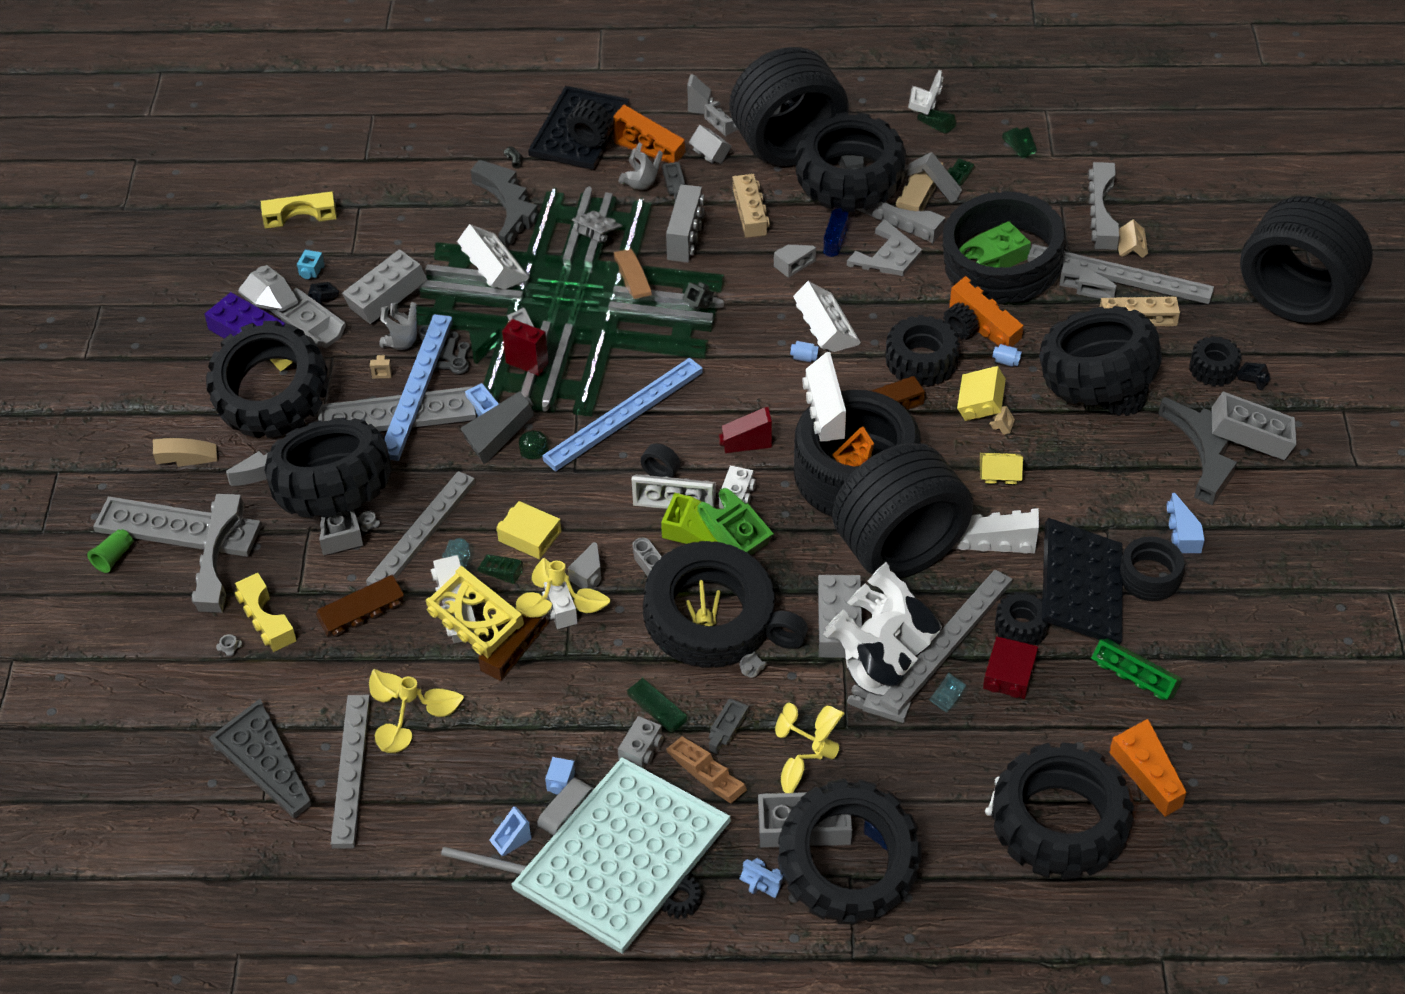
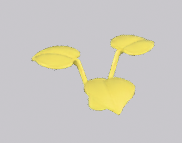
(535, 605)
(386, 686)
(822, 746)

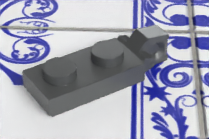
(673, 177)
(727, 724)

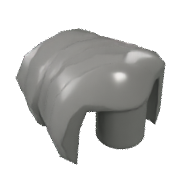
(751, 665)

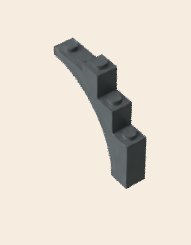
(504, 186)
(1216, 468)

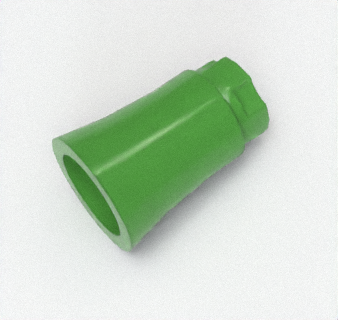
(110, 550)

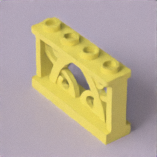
(472, 585)

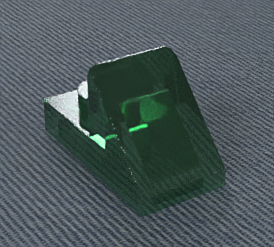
(1020, 141)

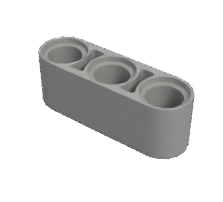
(645, 554)
(564, 805)

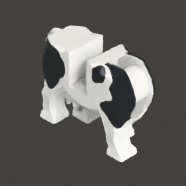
(888, 641)

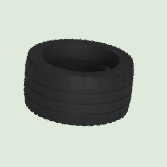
(1157, 550)

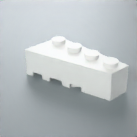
(1002, 532)
(442, 572)

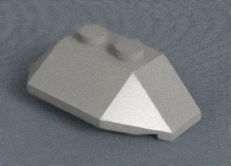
(268, 290)

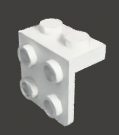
(925, 100)

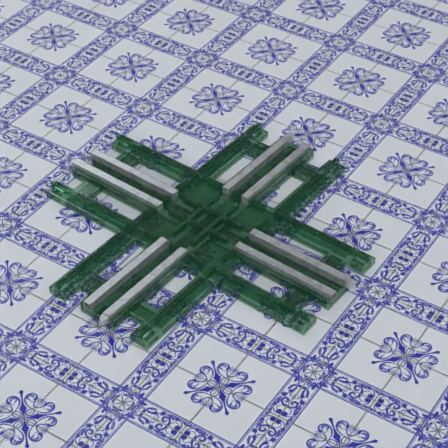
(573, 302)

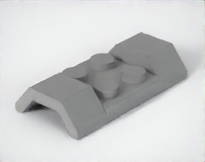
(313, 320)

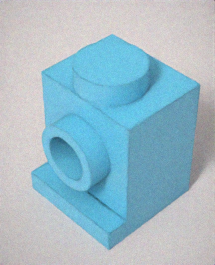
(310, 268)

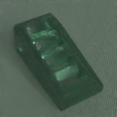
(938, 120)
(503, 574)

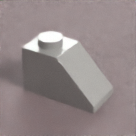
(698, 95)
(794, 258)
(586, 568)

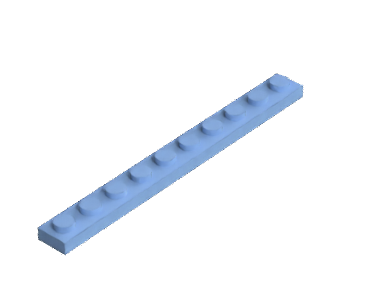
(417, 385)
(621, 414)

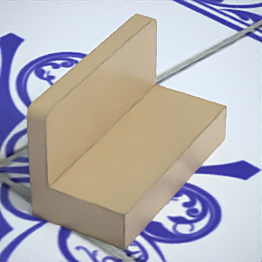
(1132, 238)

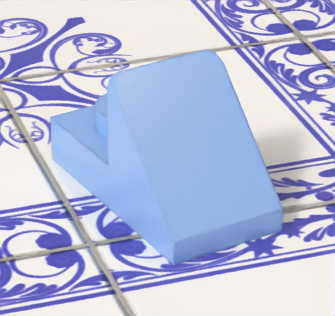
(481, 399)

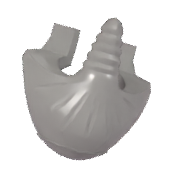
(644, 173)
(403, 334)

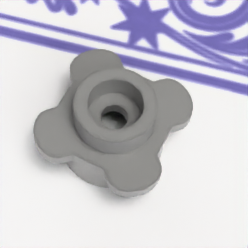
(367, 521)
(228, 640)

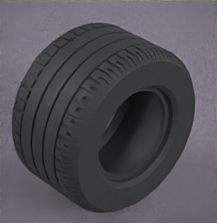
(772, 82)
(1289, 284)
(821, 476)
(902, 509)

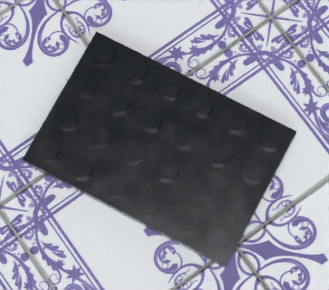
(555, 142)
(1082, 581)

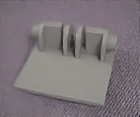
(595, 225)

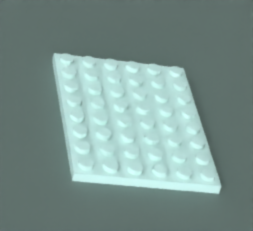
(621, 854)

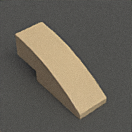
(183, 451)

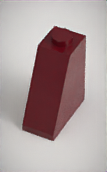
(748, 432)

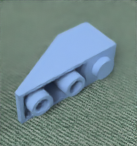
(1186, 528)

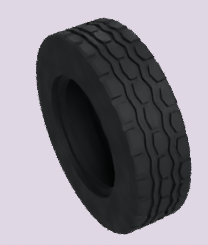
(699, 643)

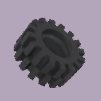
(961, 319)
(687, 906)

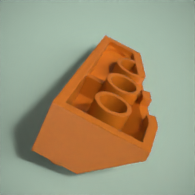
(855, 449)

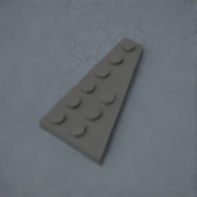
(258, 752)

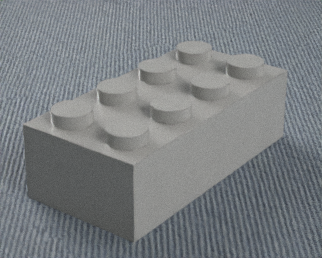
(685, 223)
(384, 285)
(1253, 425)
(832, 599)
(774, 810)

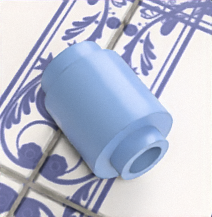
(804, 351)
(1007, 355)

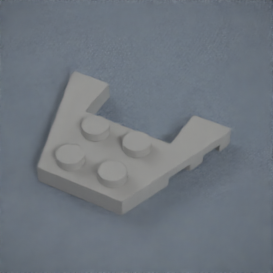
(893, 257)

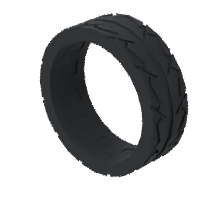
(988, 212)

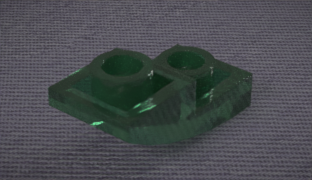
(961, 171)

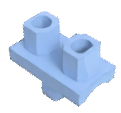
(761, 878)

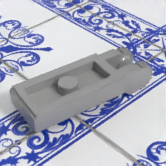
(872, 706)

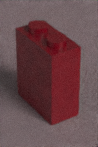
(525, 347)
(1010, 667)

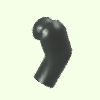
(516, 156)

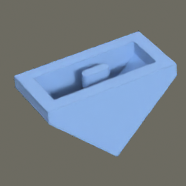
(511, 833)

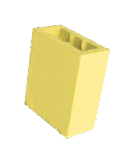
(981, 393)
(528, 529)

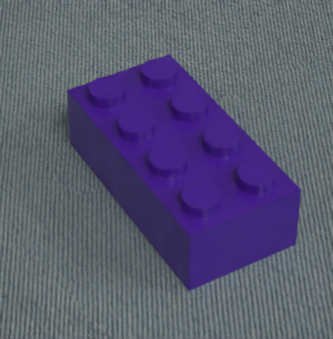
(234, 313)

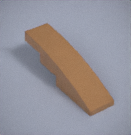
(632, 273)
(705, 769)

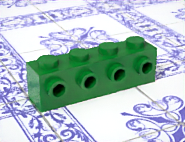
(1136, 668)

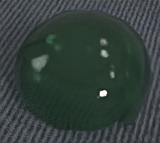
(533, 444)

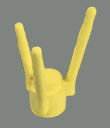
(703, 615)

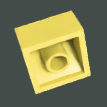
(1001, 467)

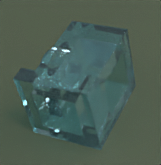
(460, 548)
(947, 692)

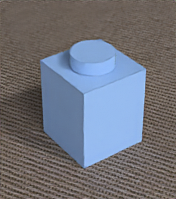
(559, 774)

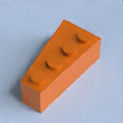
(635, 128)

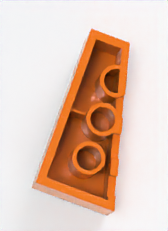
(993, 323)
(1149, 767)

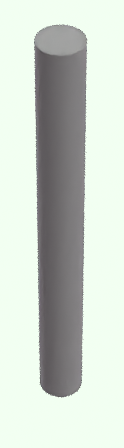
(482, 860)

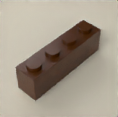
(906, 392)
(359, 606)
(513, 648)

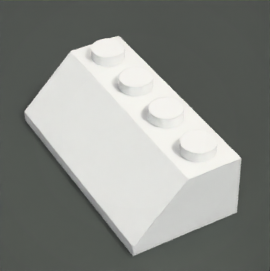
(491, 258)
(825, 318)
(825, 399)
(658, 491)

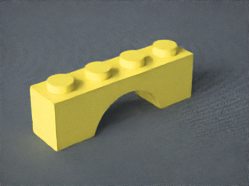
(277, 211)
(274, 628)

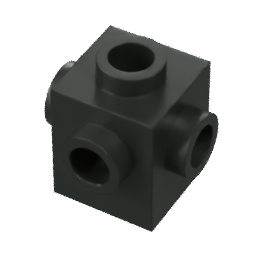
(698, 295)

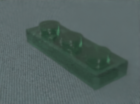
(657, 705)

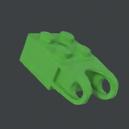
(998, 247)
(735, 523)

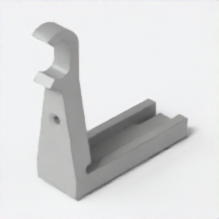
(937, 173)

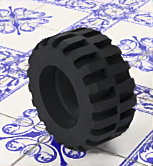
(922, 333)

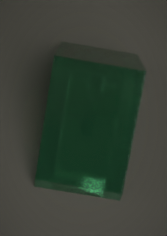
(483, 342)

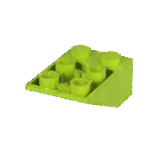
(683, 521)

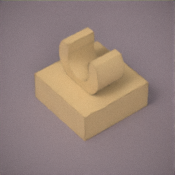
(380, 368)
(1003, 421)

